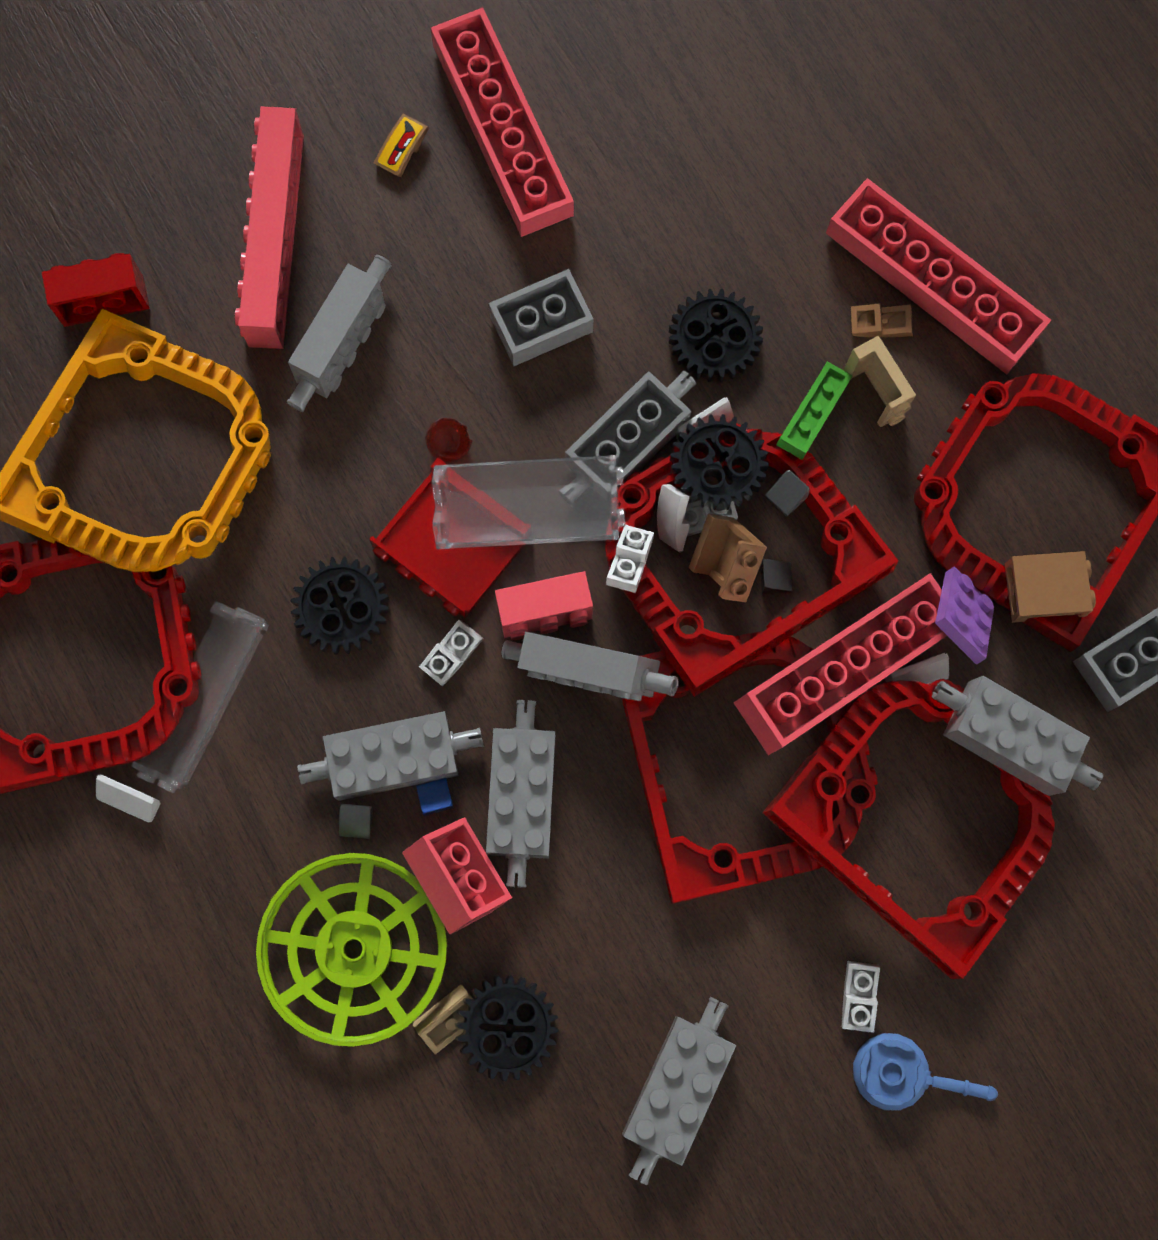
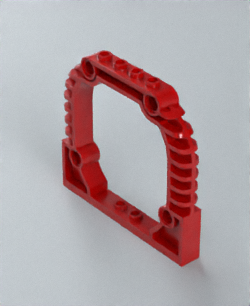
(1083, 411)
(710, 656)
(17, 761)
(806, 817)
(691, 868)

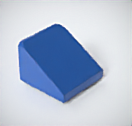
(434, 797)

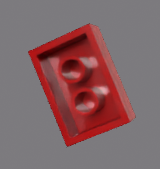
(84, 289)

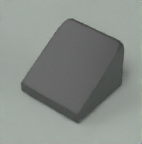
(788, 493)
(776, 576)
(355, 821)

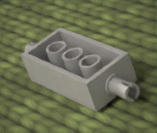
(337, 332)
(637, 424)
(589, 667)
(1016, 736)
(390, 756)
(520, 793)
(678, 1090)

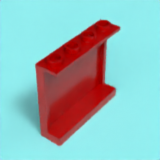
(452, 574)

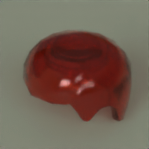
(448, 440)

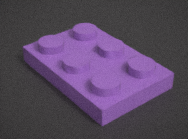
(965, 615)

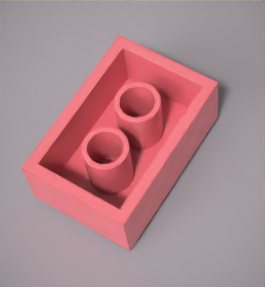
(544, 605)
(456, 875)

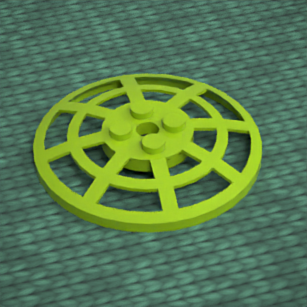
(331, 953)

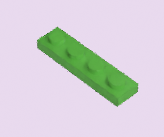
(814, 410)

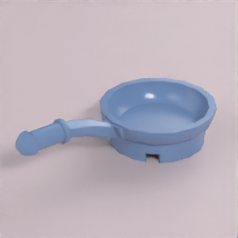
(895, 1073)

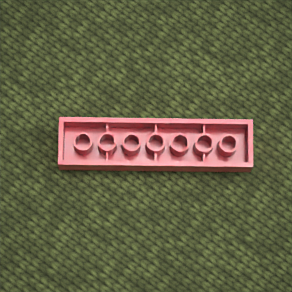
(502, 122)
(270, 228)
(937, 276)
(843, 666)

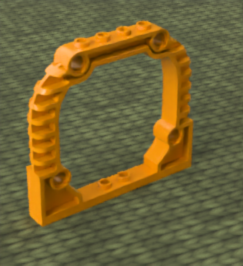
(109, 349)

